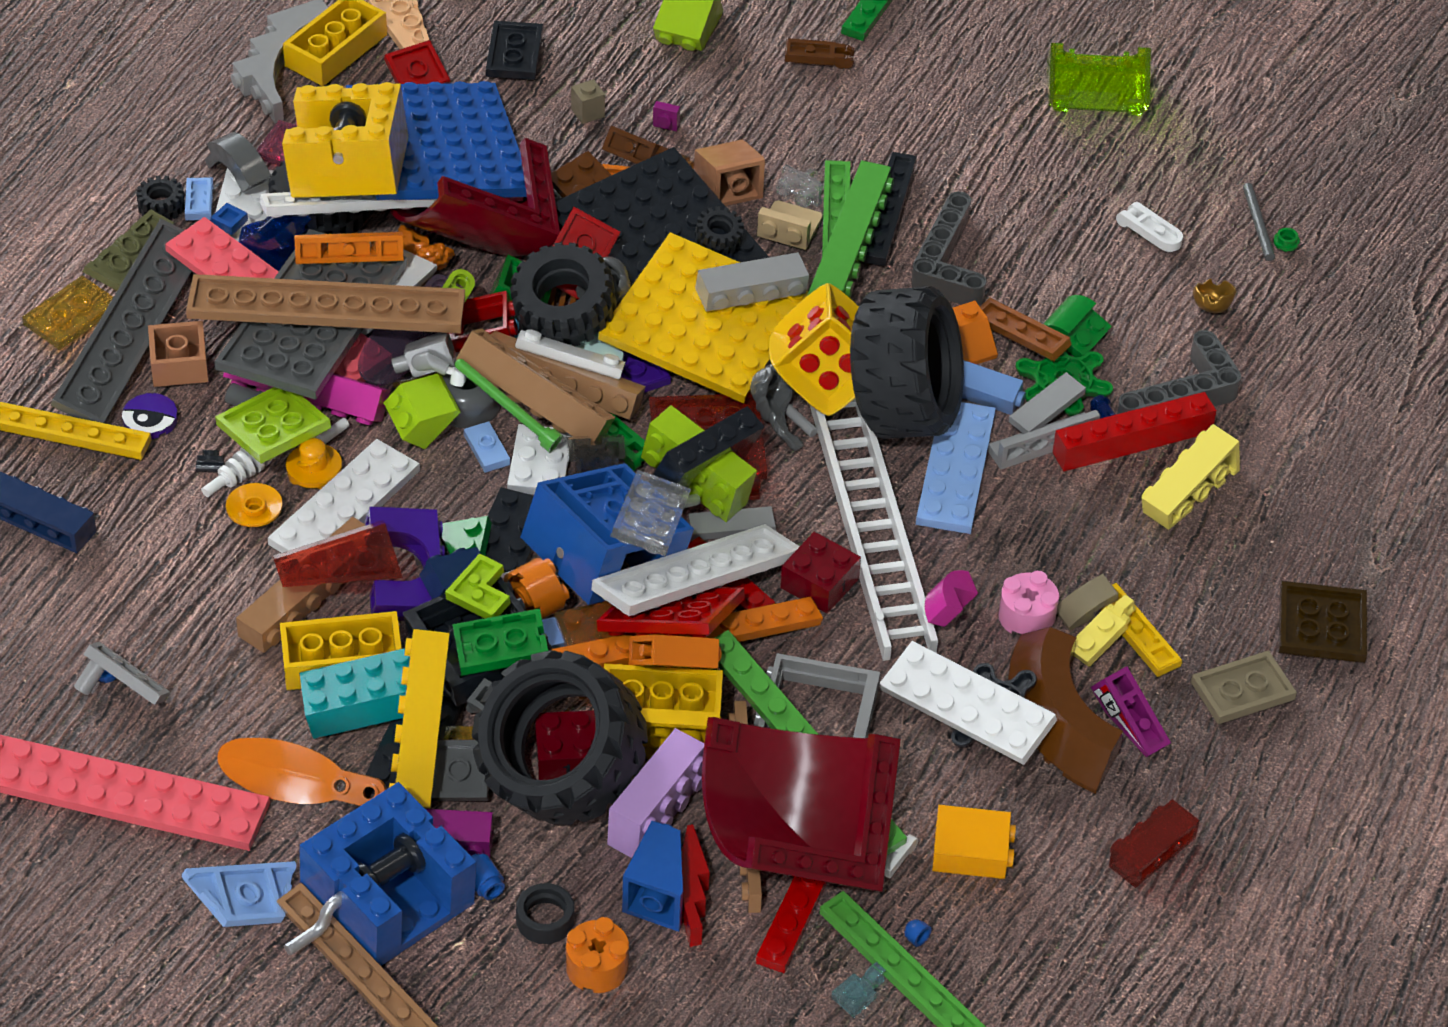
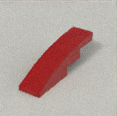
(695, 881)

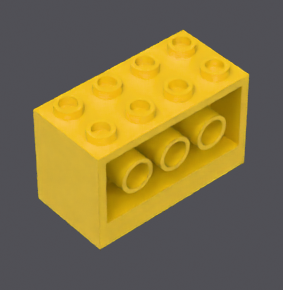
(672, 699)

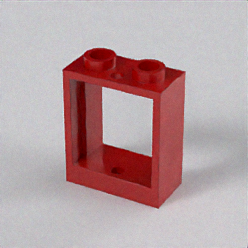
(487, 308)

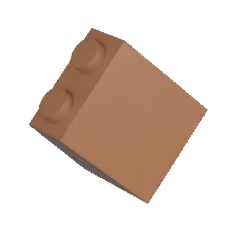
(731, 171)

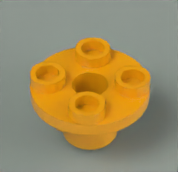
(313, 464)

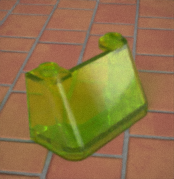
(1098, 81)

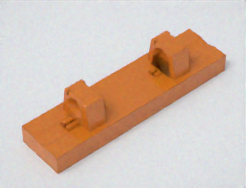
(348, 247)

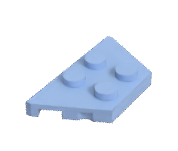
(242, 892)

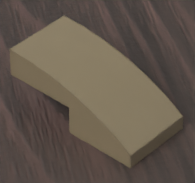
(1085, 600)

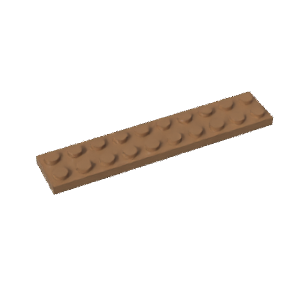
(326, 303)

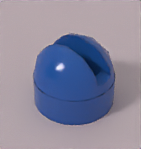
(917, 932)

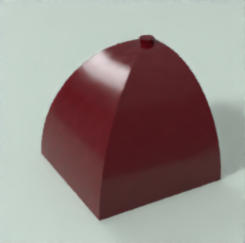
(491, 220)
(800, 801)

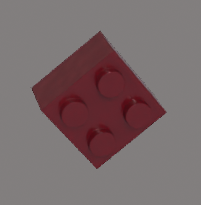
(820, 571)
(562, 741)

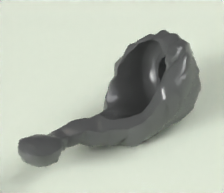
(771, 400)

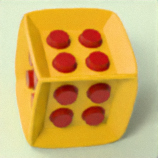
(814, 349)

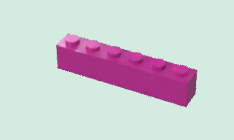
(342, 396)

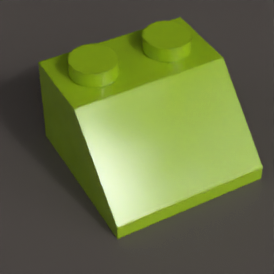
(422, 409)

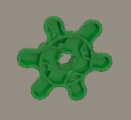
(1080, 368)

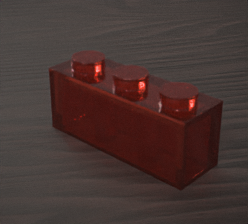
(1153, 842)

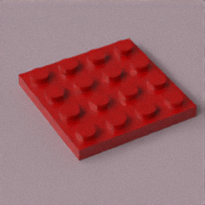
(690, 615)

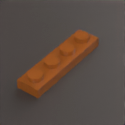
(1025, 330)

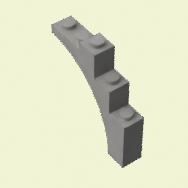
(261, 69)

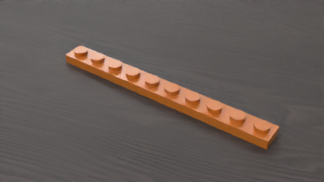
(742, 624)

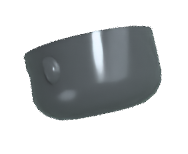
(474, 404)

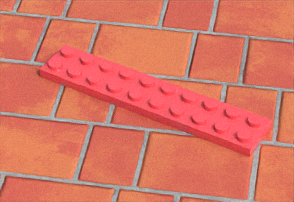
(214, 252)
(130, 793)

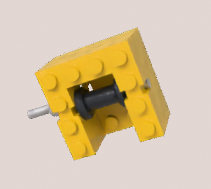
(346, 140)

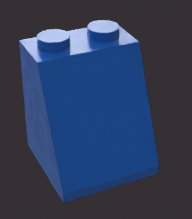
(655, 878)

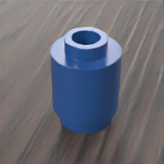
(488, 878)

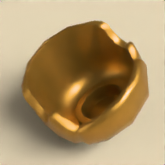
(1214, 297)

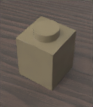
(588, 101)

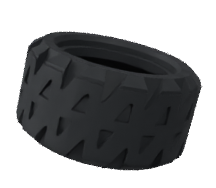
(907, 362)
(515, 704)

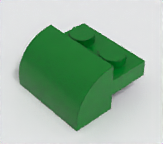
(1079, 322)

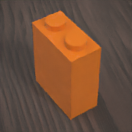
(674, 651)

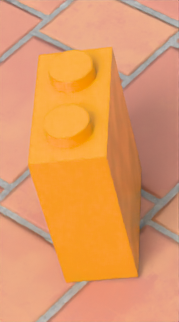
(973, 842)

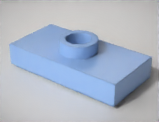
(198, 198)
(486, 447)

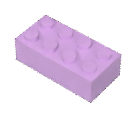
(656, 791)

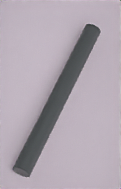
(1258, 222)

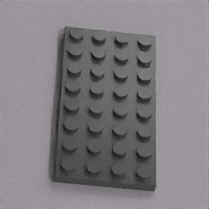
(301, 355)

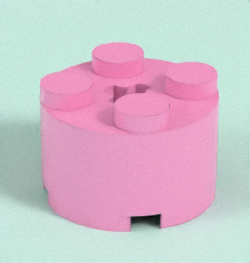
(1028, 602)

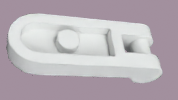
(1151, 227)

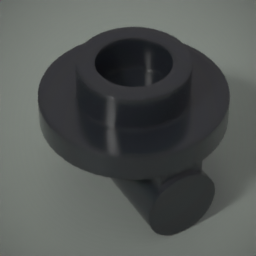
(209, 461)

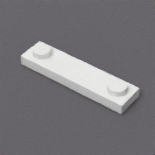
(603, 364)

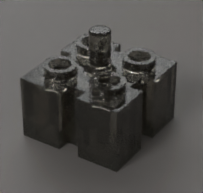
(595, 455)

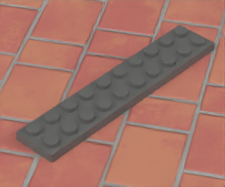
(122, 332)

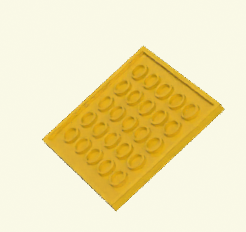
(669, 327)

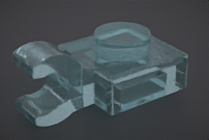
(858, 993)

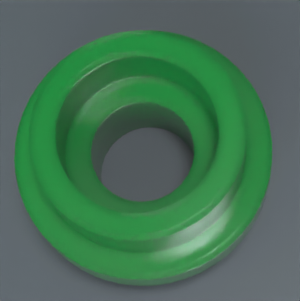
(1286, 239)

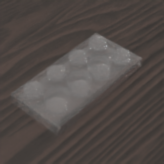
(650, 513)

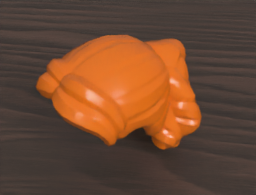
(420, 246)

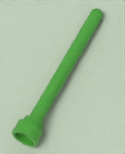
(548, 437)

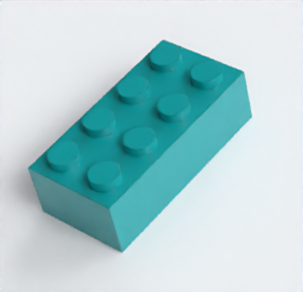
(353, 693)

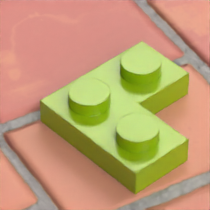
(474, 590)

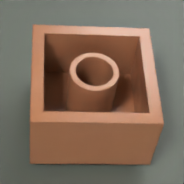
(178, 353)

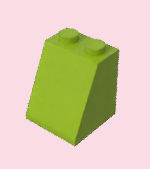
(687, 22)

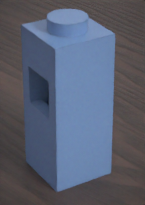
(992, 388)

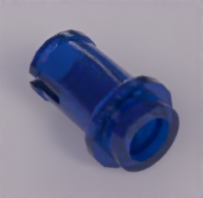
(1102, 405)

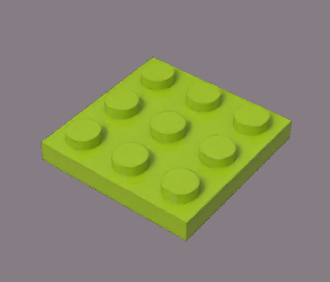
(272, 423)

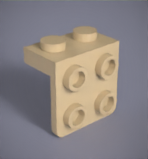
(788, 224)

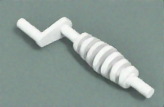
(244, 465)

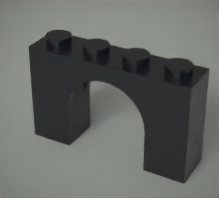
(732, 434)

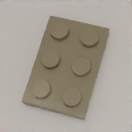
(1243, 687)

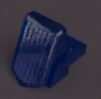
(273, 238)

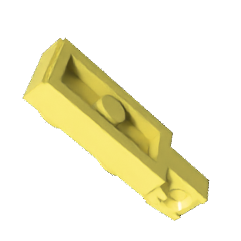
(1103, 630)

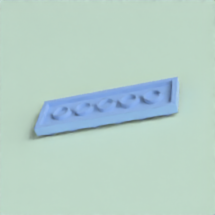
(956, 471)

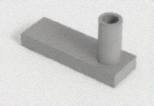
(105, 659)

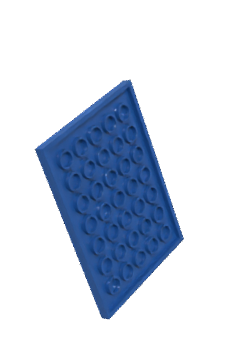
(460, 135)

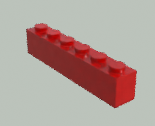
(1133, 431)

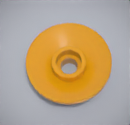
(254, 505)

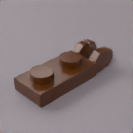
(819, 53)

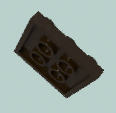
(1323, 621)

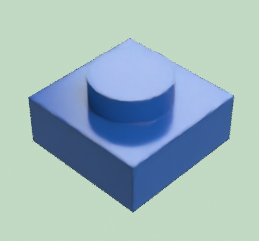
(229, 218)

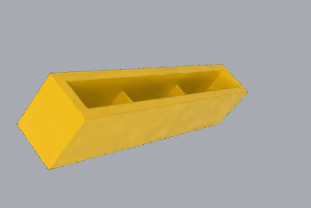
(420, 713)

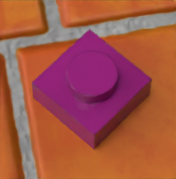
(666, 116)

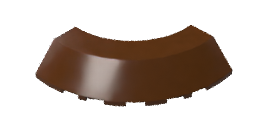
(1079, 740)

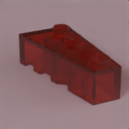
(346, 557)

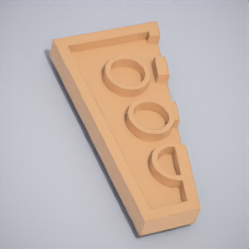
(403, 21)

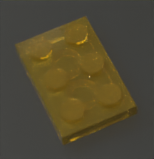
(68, 312)

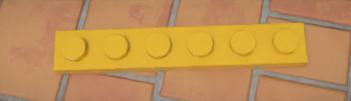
(74, 431)

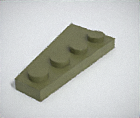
(116, 260)

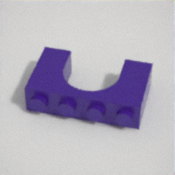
(413, 531)

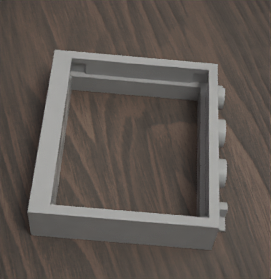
(828, 676)

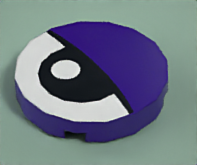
(150, 414)

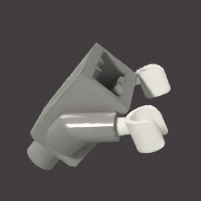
(430, 355)

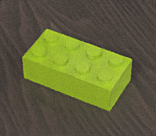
(721, 485)

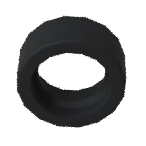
(540, 894)

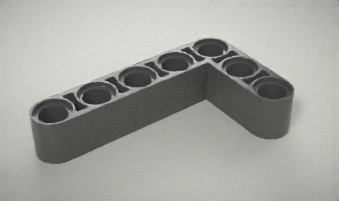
(931, 263)
(1216, 378)

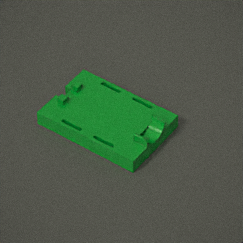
(499, 641)

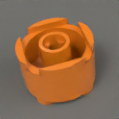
(538, 586)
(597, 955)

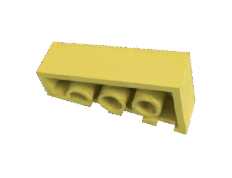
(1192, 477)

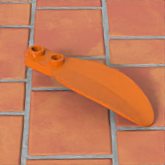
(292, 772)

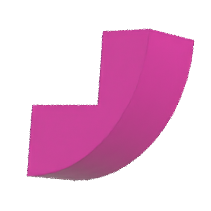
(949, 597)

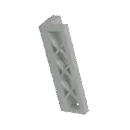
(1034, 443)

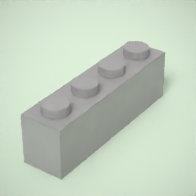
(752, 281)

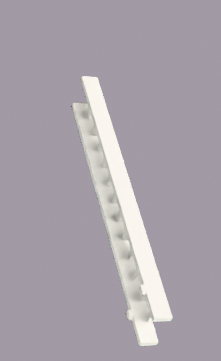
(895, 522)

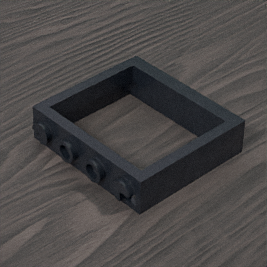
(442, 610)

